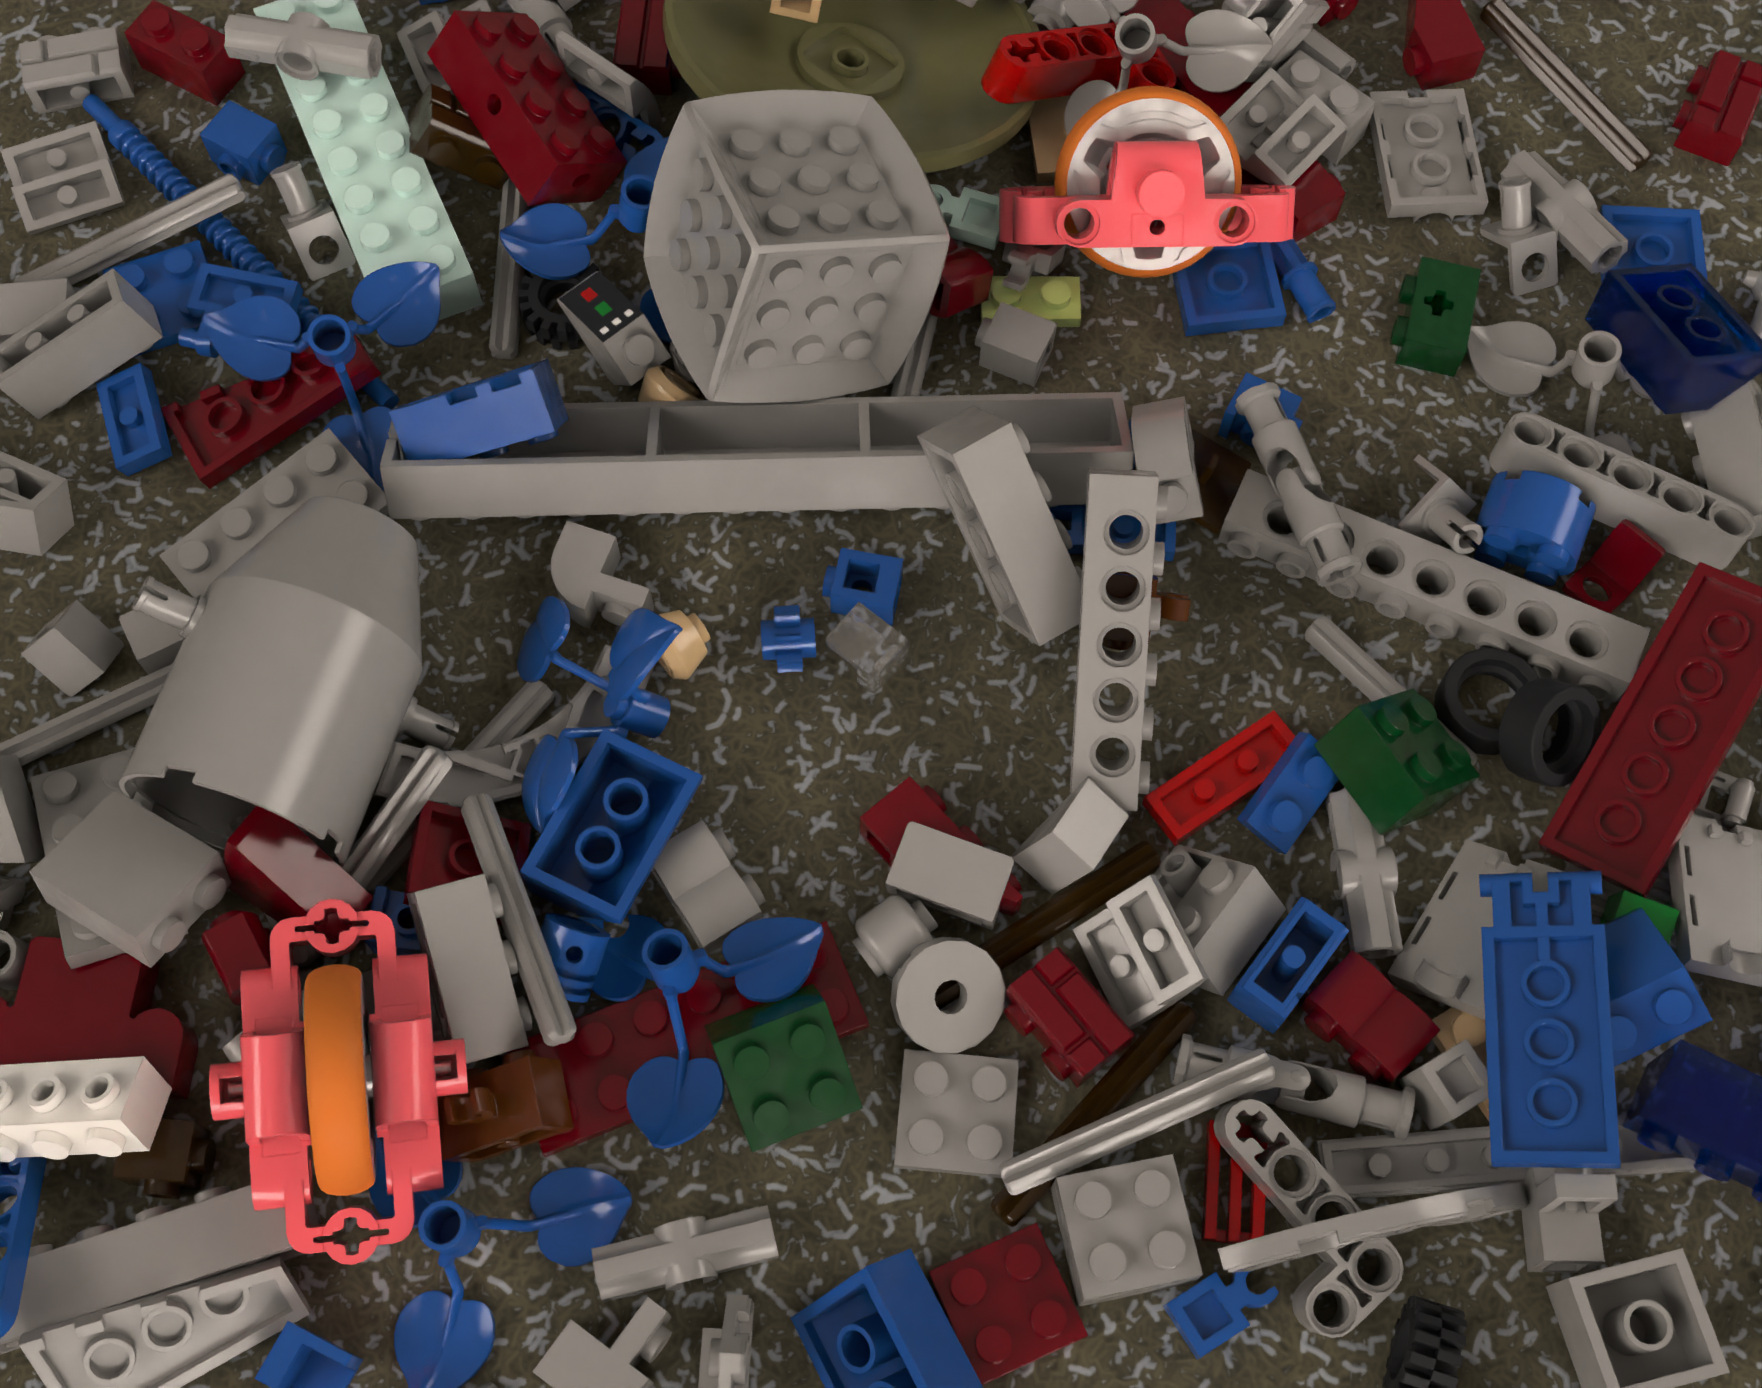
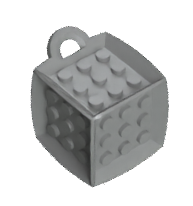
(792, 245)

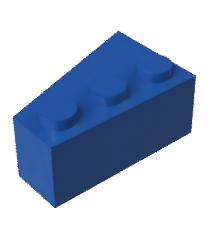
(483, 416)

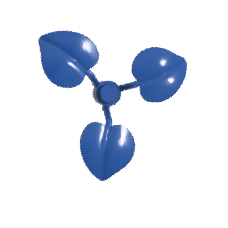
(554, 239)
(262, 331)
(630, 708)
(770, 962)
(449, 1339)

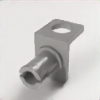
(309, 220)
(1523, 236)
(1443, 513)

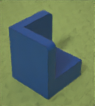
(307, 1361)

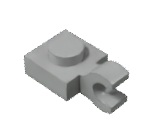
(1030, 261)

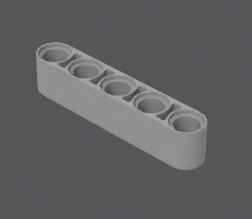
(1665, 507)

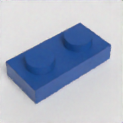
(133, 419)
(1289, 794)

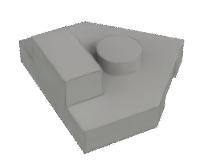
(728, 1350)

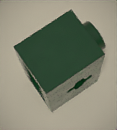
(1436, 316)

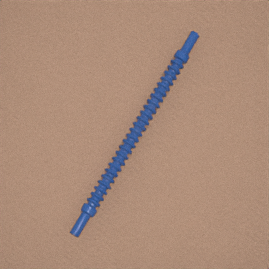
(217, 229)

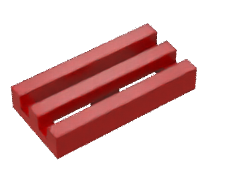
(1211, 1185)

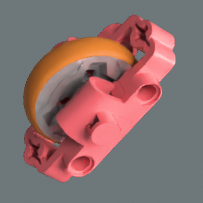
(1147, 188)
(339, 1080)

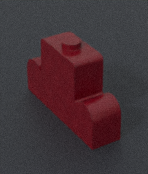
(93, 1015)

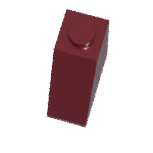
(287, 872)

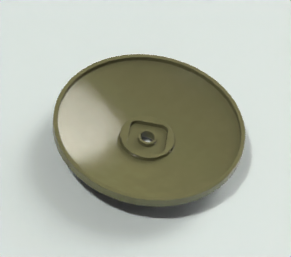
(909, 55)

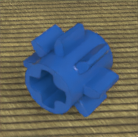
(788, 638)

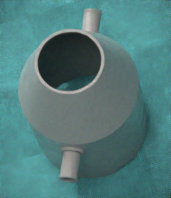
(289, 680)

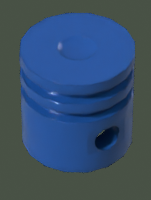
(575, 952)

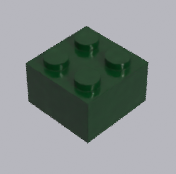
(1397, 760)
(783, 1067)

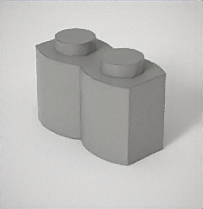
(705, 885)

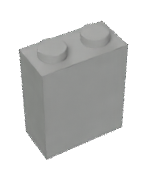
(132, 878)

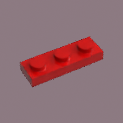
(1219, 779)

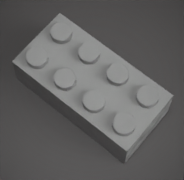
(1007, 521)

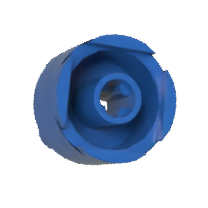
(1533, 525)

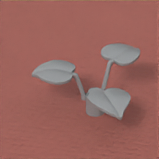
(1220, 49)
(1517, 353)

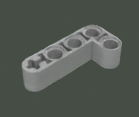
(1299, 1207)

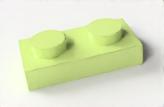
(1045, 296)

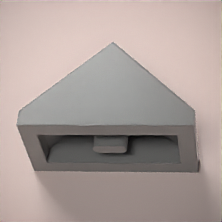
(1072, 837)

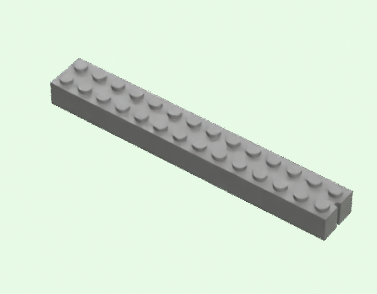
(751, 457)

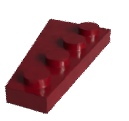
(251, 417)

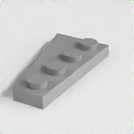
(169, 1334)

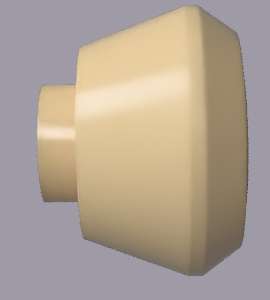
(666, 385)
(687, 648)

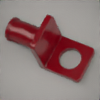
(1616, 566)

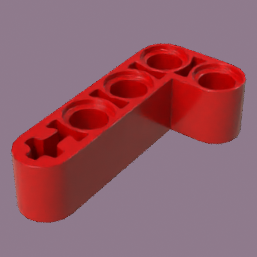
(1063, 59)

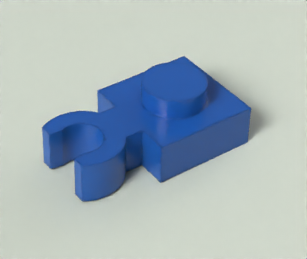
(1212, 1313)

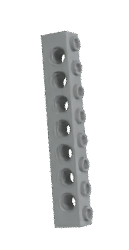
(1558, 621)

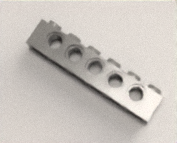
(1108, 497)

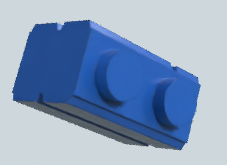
(1287, 965)

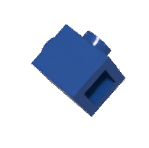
(244, 143)

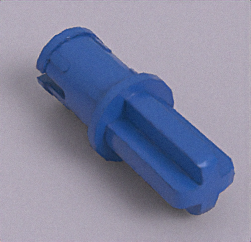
(1301, 279)

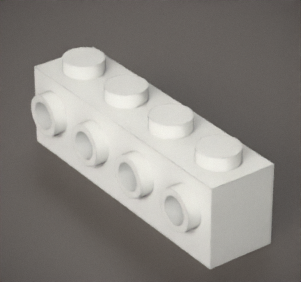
(80, 1107)

